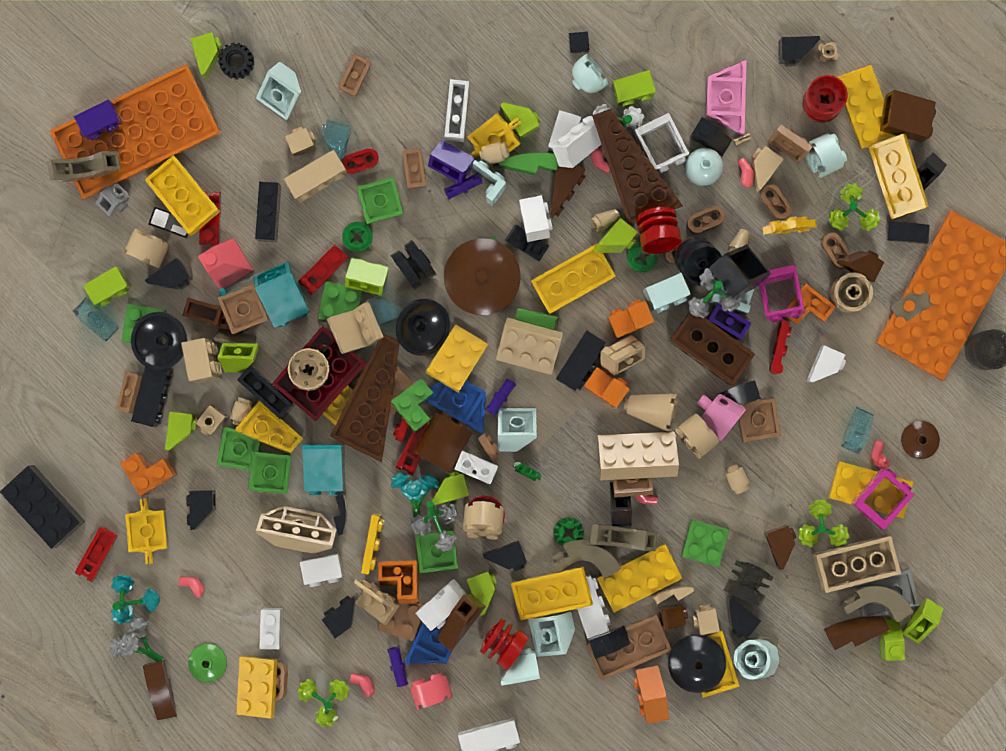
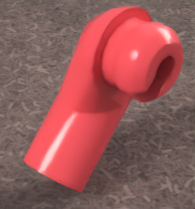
(598, 161)
(747, 173)
(877, 456)
(647, 499)
(194, 584)
(365, 683)

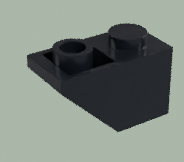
(202, 505)
(341, 618)

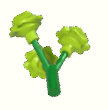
(851, 195)
(808, 534)
(326, 714)

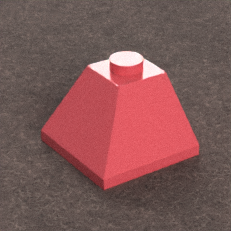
(225, 263)

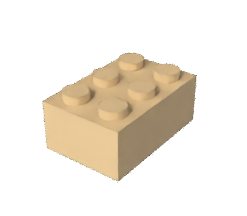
(529, 346)
(202, 360)

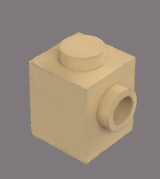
(300, 141)
(211, 420)
(706, 620)

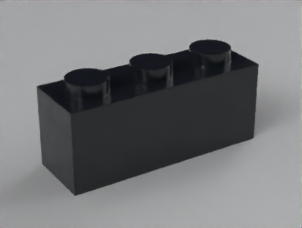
(268, 212)
(581, 361)
(266, 392)
(152, 397)

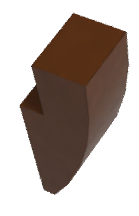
(205, 313)
(856, 630)
(160, 690)

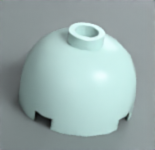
(588, 75)
(703, 166)

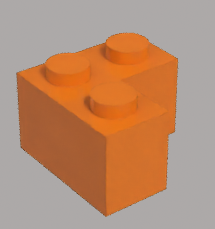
(631, 319)
(606, 387)
(145, 477)
(404, 575)
(652, 695)

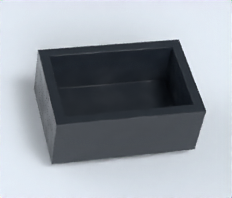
(739, 271)

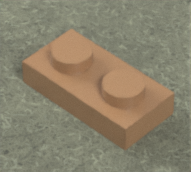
(355, 75)
(414, 168)
(129, 392)

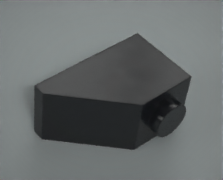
(794, 49)
(711, 136)
(930, 169)
(171, 276)
(620, 509)
(507, 556)
(741, 619)
(609, 642)

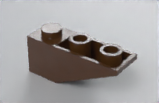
(564, 183)
(460, 620)

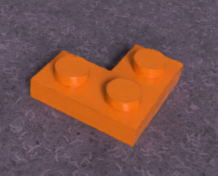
(813, 303)

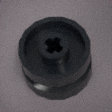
(694, 257)
(414, 264)

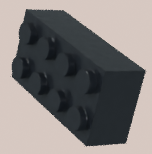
(42, 506)

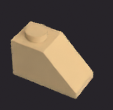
(764, 166)

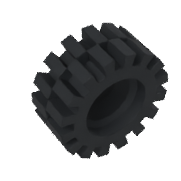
(233, 49)

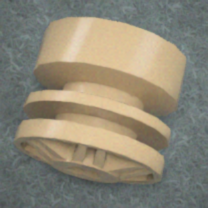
(313, 359)

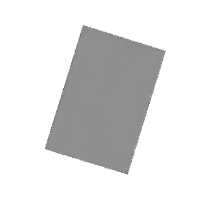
(900, 583)

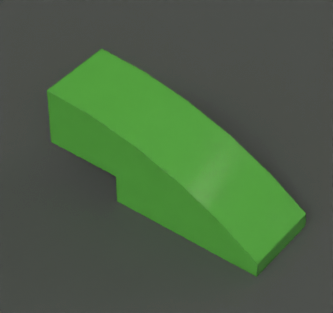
(530, 162)

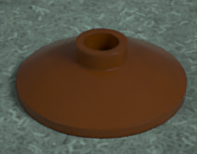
(911, 436)

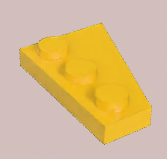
(269, 429)

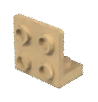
(355, 328)
(376, 602)

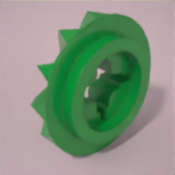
(357, 227)
(639, 266)
(526, 471)
(569, 523)

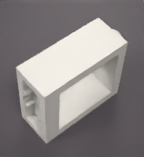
(654, 125)
(469, 462)

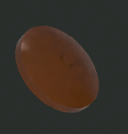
(482, 276)

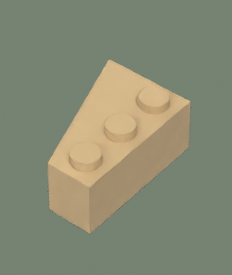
(315, 176)

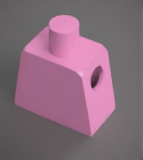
(720, 414)

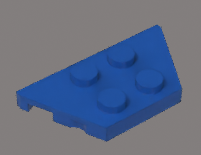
(465, 406)
(428, 648)

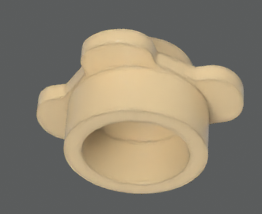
(833, 51)

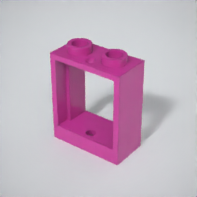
(777, 275)
(859, 503)

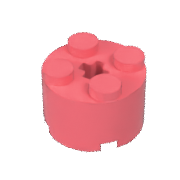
(431, 691)

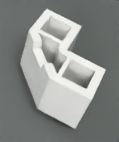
(440, 606)

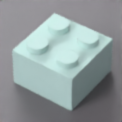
(666, 292)

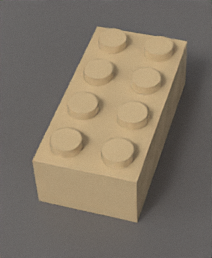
(638, 456)
(856, 563)

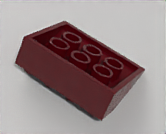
(341, 372)

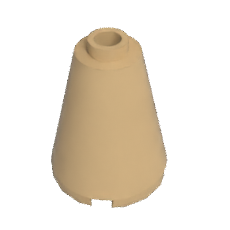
(653, 408)

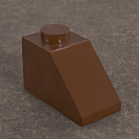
(863, 263)
(781, 544)
(672, 616)

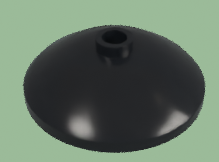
(430, 333)
(147, 340)
(690, 651)

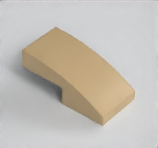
(679, 593)

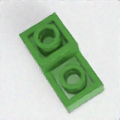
(540, 319)

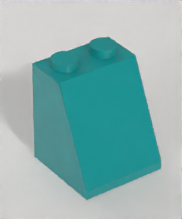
(281, 295)
(324, 468)

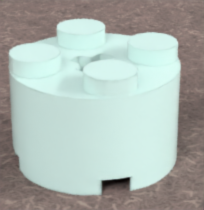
(825, 155)
(766, 661)

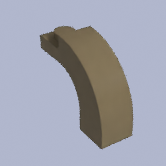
(84, 168)
(623, 537)
(583, 550)
(893, 602)

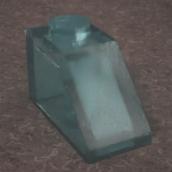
(336, 136)
(383, 310)
(95, 319)
(858, 430)

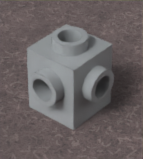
(115, 196)

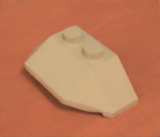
(296, 529)

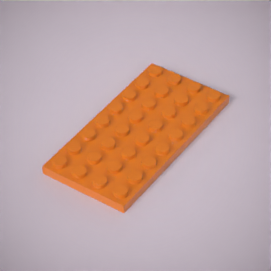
(157, 123)
(959, 279)

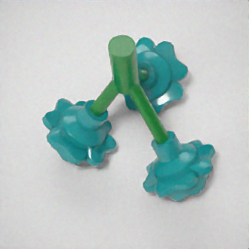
(414, 489)
(121, 611)

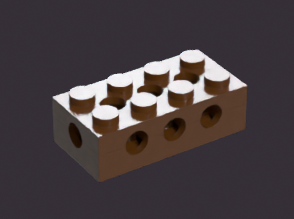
(723, 342)

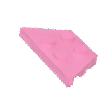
(727, 97)

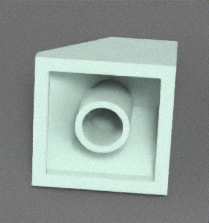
(280, 90)
(516, 428)
(552, 633)
(523, 669)

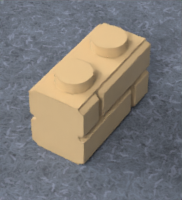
(622, 355)

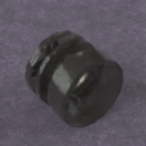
(978, 349)
(748, 583)

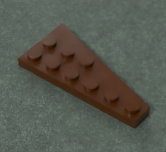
(634, 176)
(367, 411)

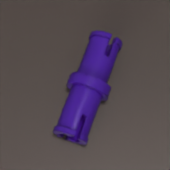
(466, 185)
(500, 397)
(397, 666)

